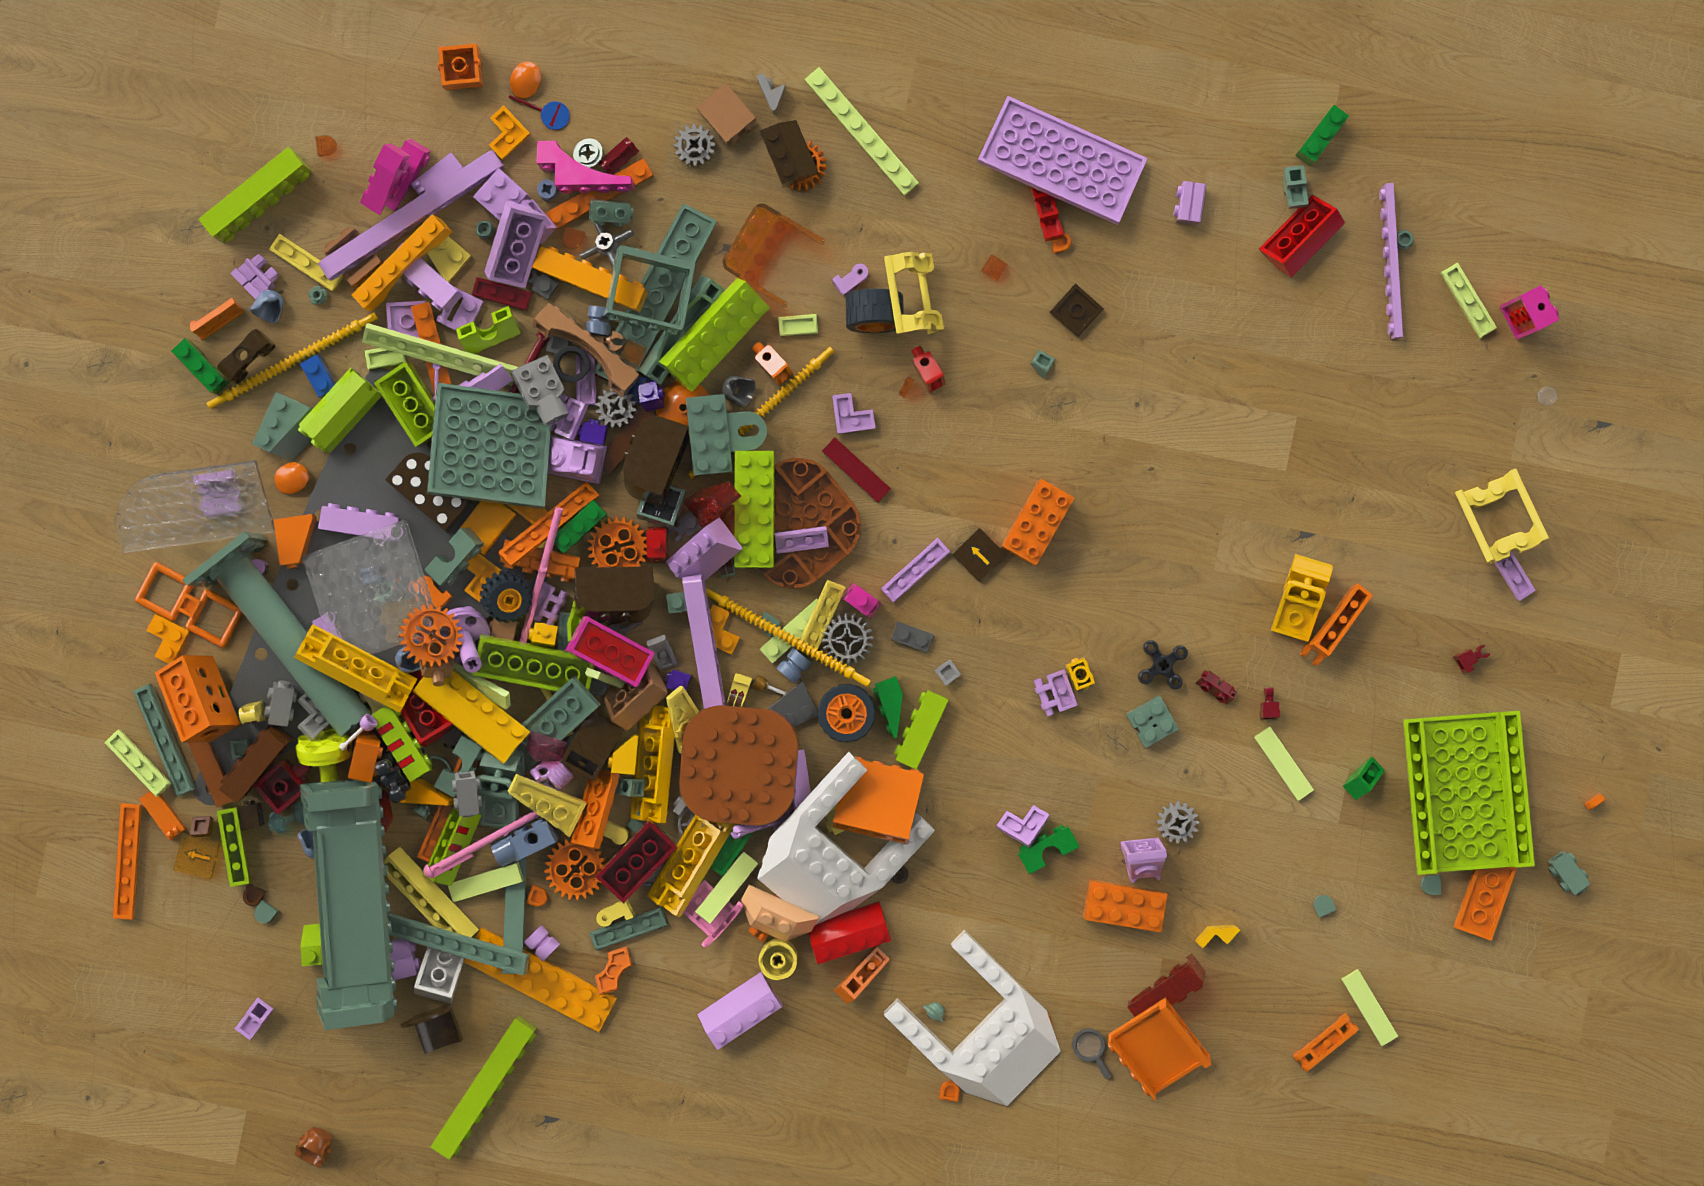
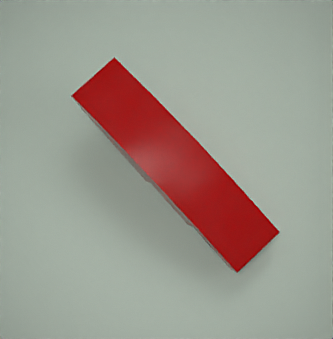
(1047, 215)

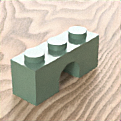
(466, 547)
(469, 753)

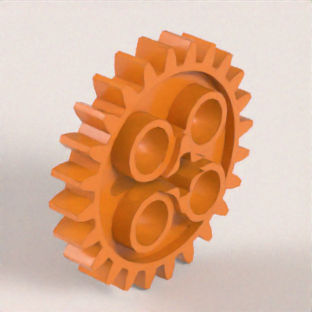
(613, 530)
(422, 651)
(561, 856)

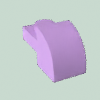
(254, 1018)

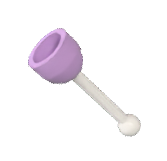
(367, 723)

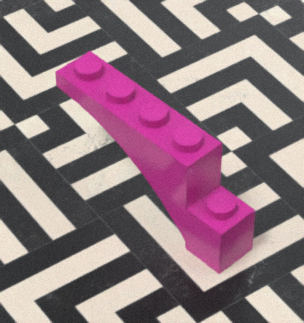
(576, 177)

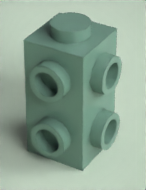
(610, 211)
(1572, 878)

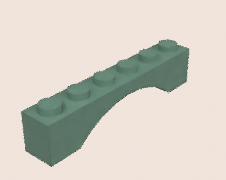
(700, 299)

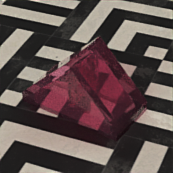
(544, 747)

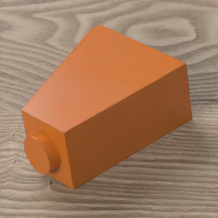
(293, 538)

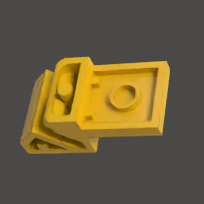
(1302, 597)

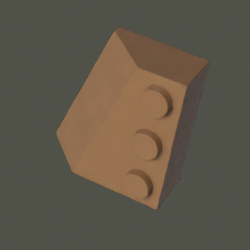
(630, 703)

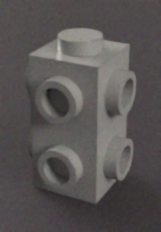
(281, 699)
(466, 790)

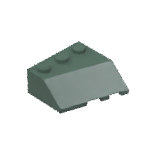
(280, 428)

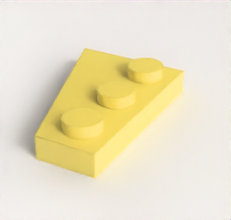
(681, 712)

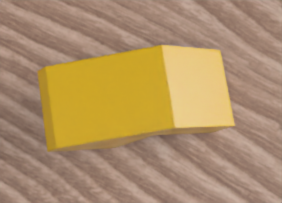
(1225, 932)

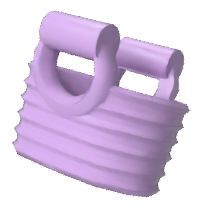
(555, 771)

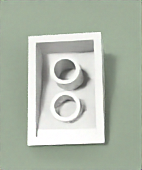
(439, 975)

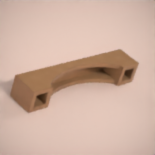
(553, 323)

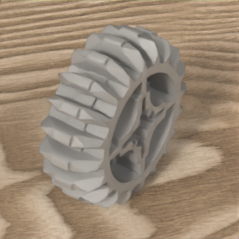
(846, 622)

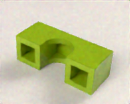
(478, 339)

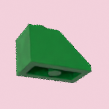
(1363, 778)

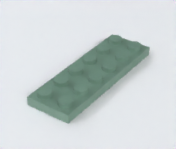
(559, 715)

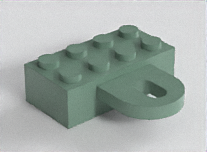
(716, 434)

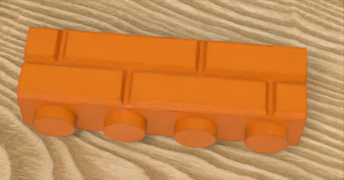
(559, 563)

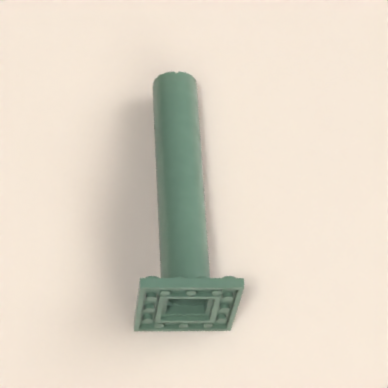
(277, 626)

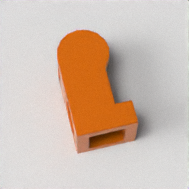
(437, 595)

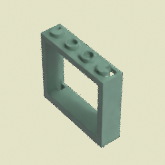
(659, 261)

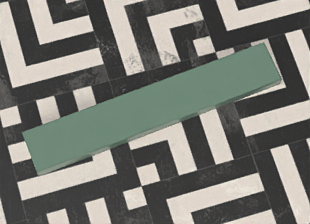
(164, 740)
(515, 913)

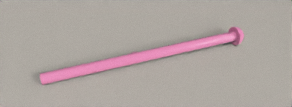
(541, 574)
(466, 853)

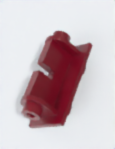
(618, 156)
(1223, 693)

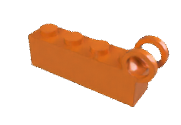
(1338, 623)

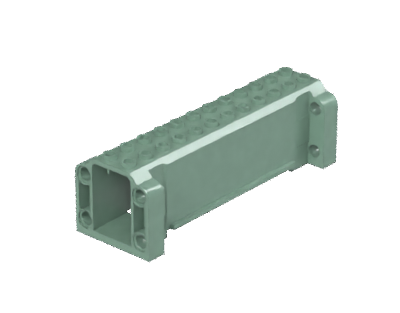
(351, 902)

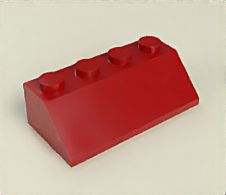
(1302, 235)
(422, 718)
(849, 933)

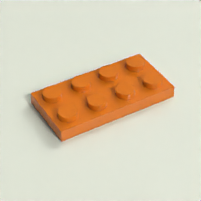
(598, 800)
(1484, 901)

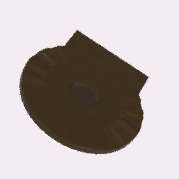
(436, 1028)

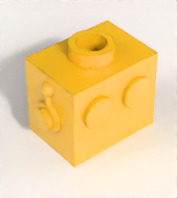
(543, 635)
(1086, 677)

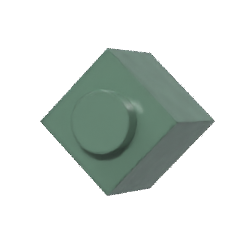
(676, 602)

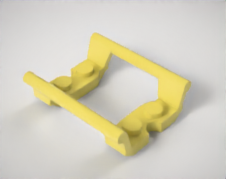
(923, 320)
(1495, 492)

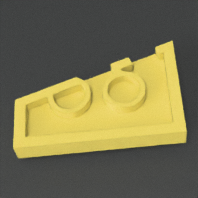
(449, 258)

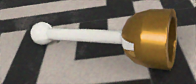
(761, 684)

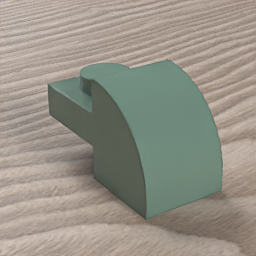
(1295, 187)

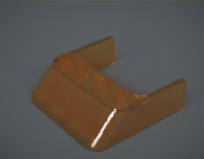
(758, 243)

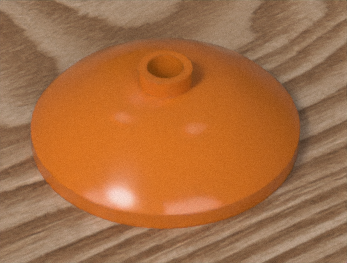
(675, 397)

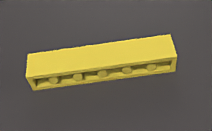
(426, 894)

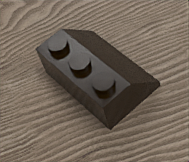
(788, 152)

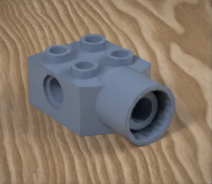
(517, 846)

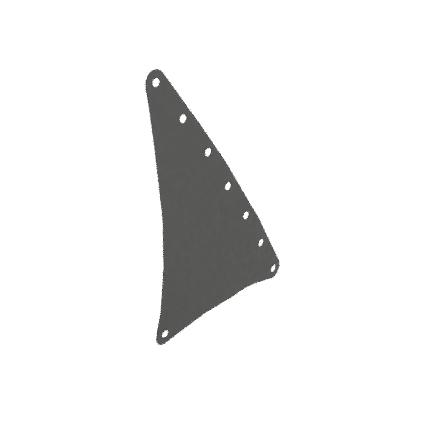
(357, 483)

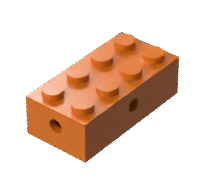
(1125, 905)

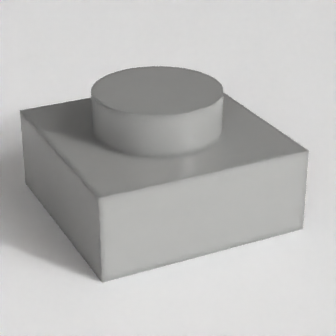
(947, 672)
(679, 805)

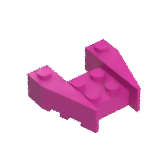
(394, 174)

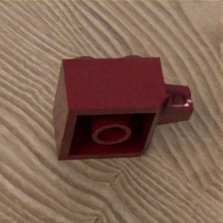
(282, 773)

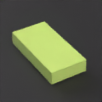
(798, 325)
(383, 358)
(604, 678)

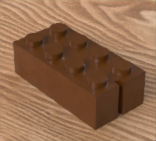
(255, 763)

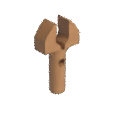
(609, 340)

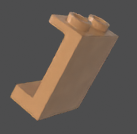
(727, 114)
(363, 270)

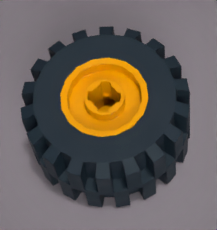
(506, 596)

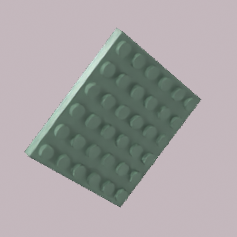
(488, 447)

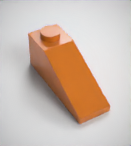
(861, 975)

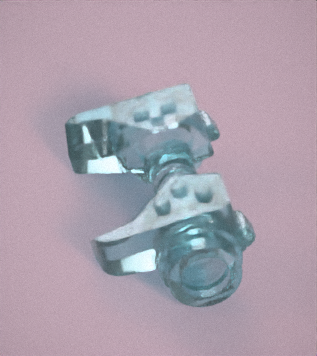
(278, 824)

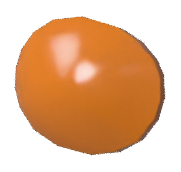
(525, 80)
(291, 478)

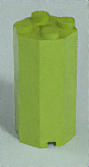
(339, 411)

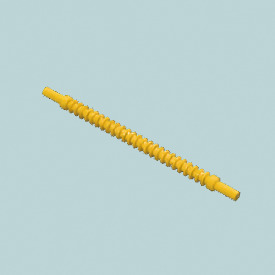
(815, 364)
(228, 395)
(849, 672)

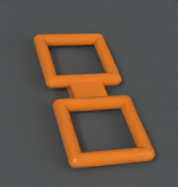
(189, 605)

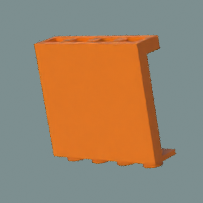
(881, 802)
(1158, 1048)

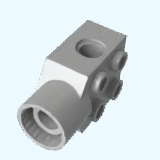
(541, 389)

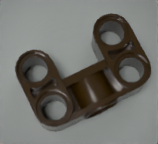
(255, 345)

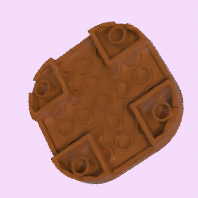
(804, 500)
(739, 765)

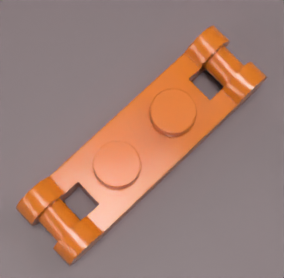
(1326, 1042)

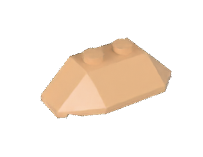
(776, 915)

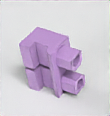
(253, 277)

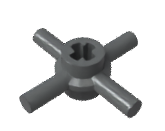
(602, 240)

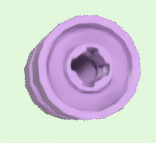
(542, 943)

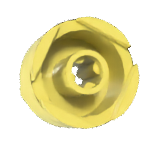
(778, 970)

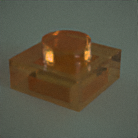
(994, 267)
(633, 352)

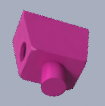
(861, 600)

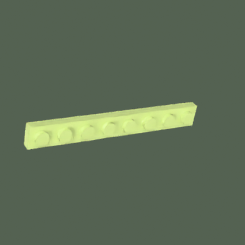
(861, 131)
(431, 351)

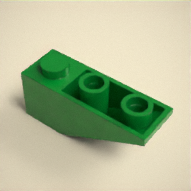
(891, 700)

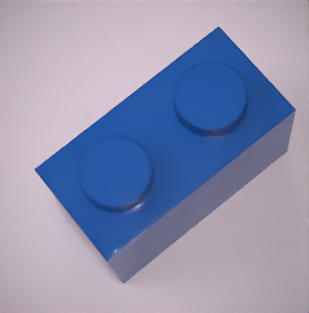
(318, 375)

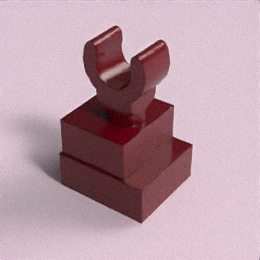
(1468, 658)
(1269, 709)

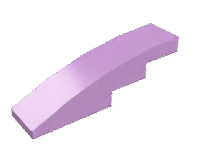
(493, 380)

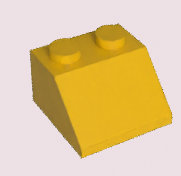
(624, 757)

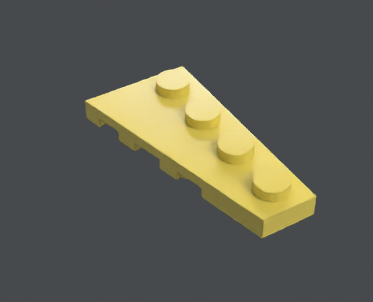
(553, 805)

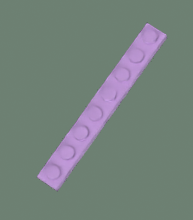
(1391, 269)

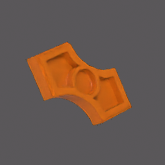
(618, 962)

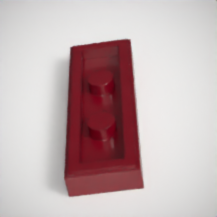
(502, 294)

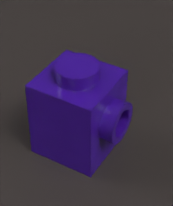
(651, 396)
(593, 432)
(677, 678)

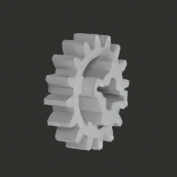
(700, 140)
(613, 414)
(1189, 817)

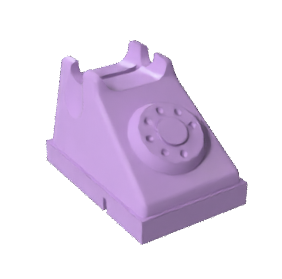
(576, 459)
(1144, 858)

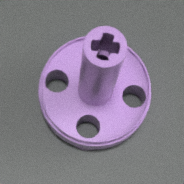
(471, 632)

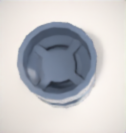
(598, 322)
(794, 665)

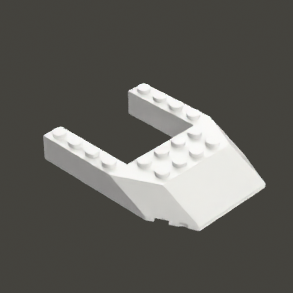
(813, 870)
(1003, 1049)

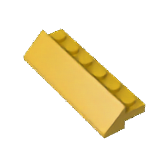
(355, 668)
(474, 715)
(654, 765)
(689, 864)

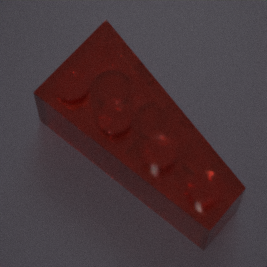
(712, 502)
(1173, 987)

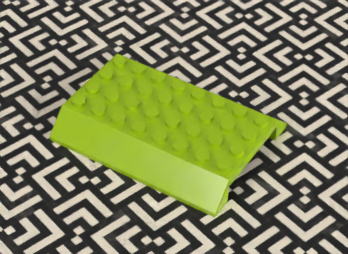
(1468, 792)

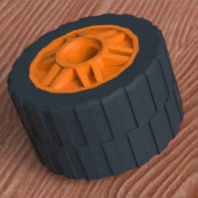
(871, 311)
(844, 728)

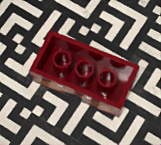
(636, 860)

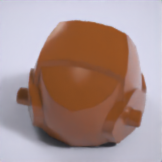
(314, 1146)

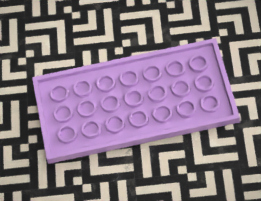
(1062, 160)

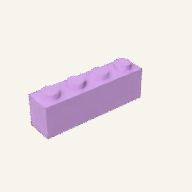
(432, 285)
(353, 521)

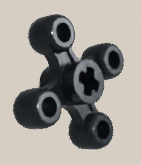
(1168, 659)
(393, 777)

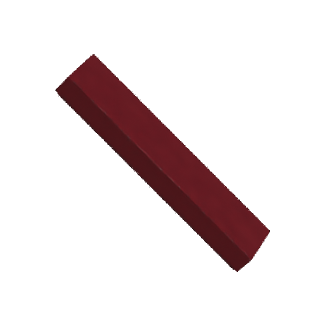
(856, 469)

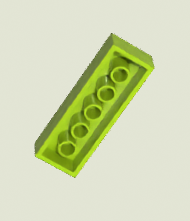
(255, 195)
(714, 334)
(755, 508)
(529, 664)

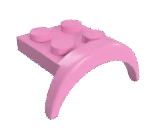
(720, 922)

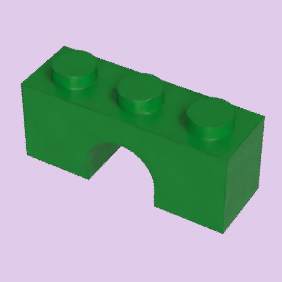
(1322, 135)
(199, 366)
(579, 526)
(1060, 838)

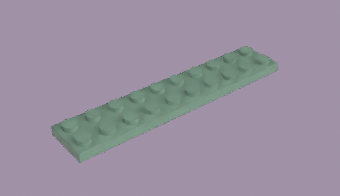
(683, 241)

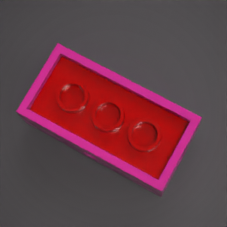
(1529, 312)
(609, 651)

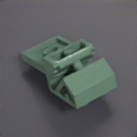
(498, 805)

